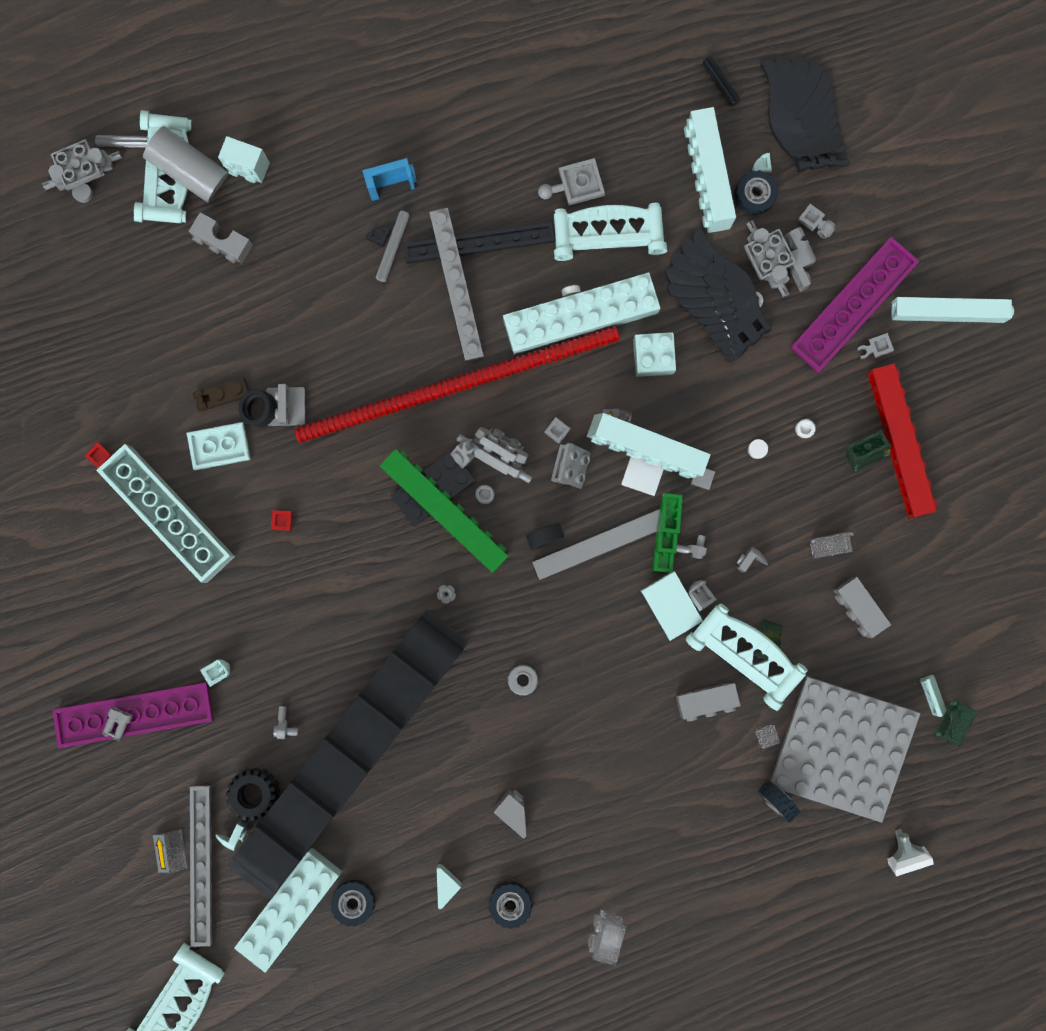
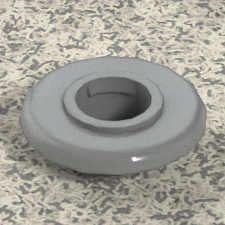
(531, 685)

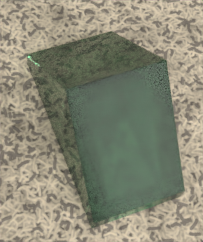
(773, 632)

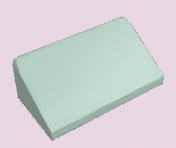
(933, 695)

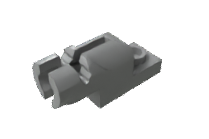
(803, 256)

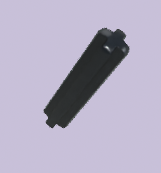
(721, 81)

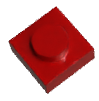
(98, 455)
(281, 520)

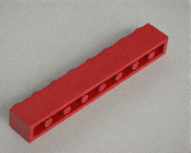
(901, 435)

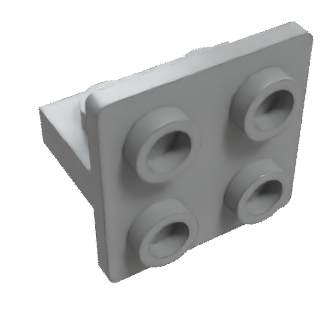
(290, 405)
(571, 465)

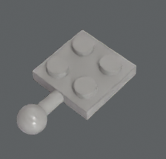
(579, 182)

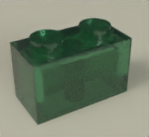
(868, 450)
(956, 723)

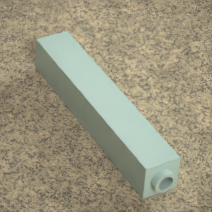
(952, 309)

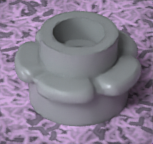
(446, 599)

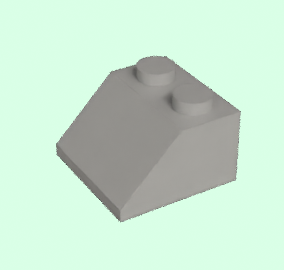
(512, 811)

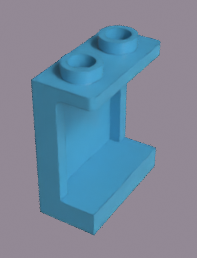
(387, 175)

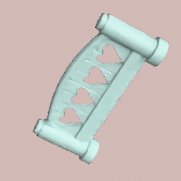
(154, 207)
(568, 239)
(776, 686)
(190, 967)

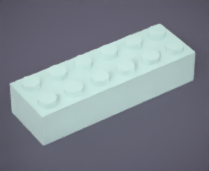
(710, 170)
(648, 445)
(288, 909)

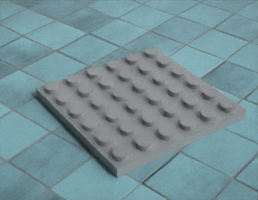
(844, 749)

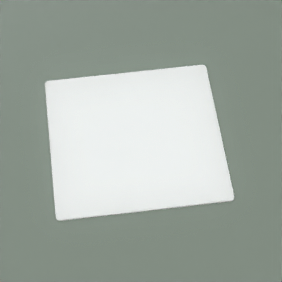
(642, 476)

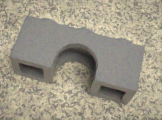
(234, 247)

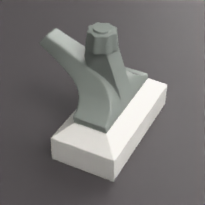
(908, 856)

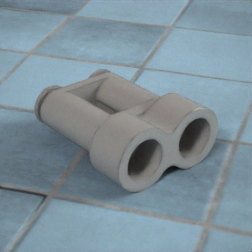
(120, 717)

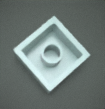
(244, 160)
(654, 354)

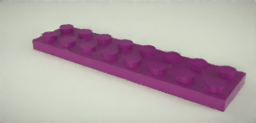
(854, 304)
(150, 713)

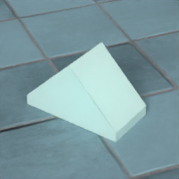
(446, 885)

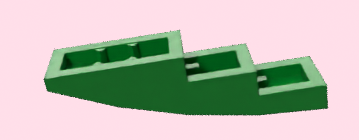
(667, 532)

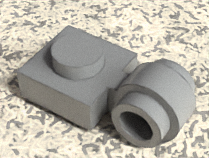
(813, 218)

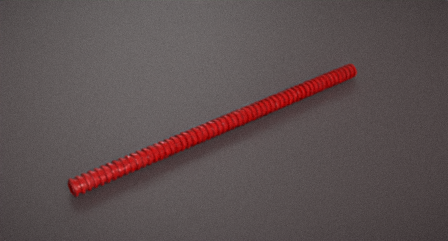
(456, 384)

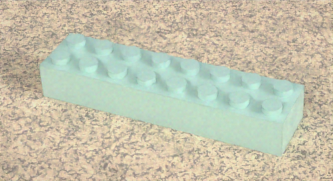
(581, 314)
(165, 513)

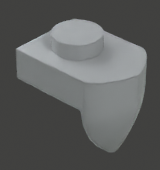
(745, 560)
(701, 595)

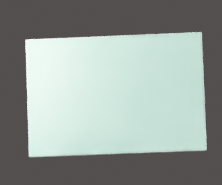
(218, 446)
(671, 605)

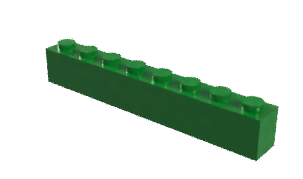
(443, 510)

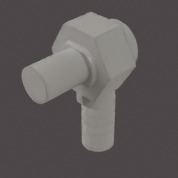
(697, 550)
(281, 730)

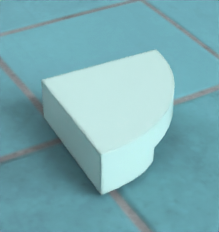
(763, 163)

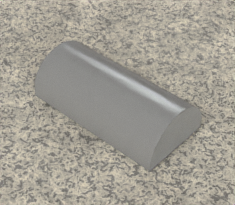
(185, 164)

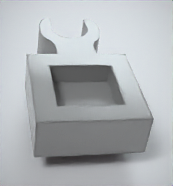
(878, 346)
(463, 453)

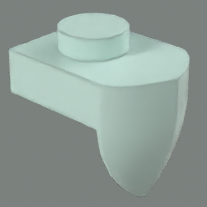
(216, 671)
(239, 834)

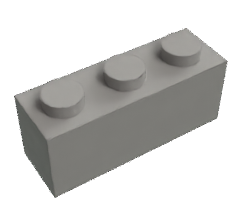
(861, 608)
(708, 701)

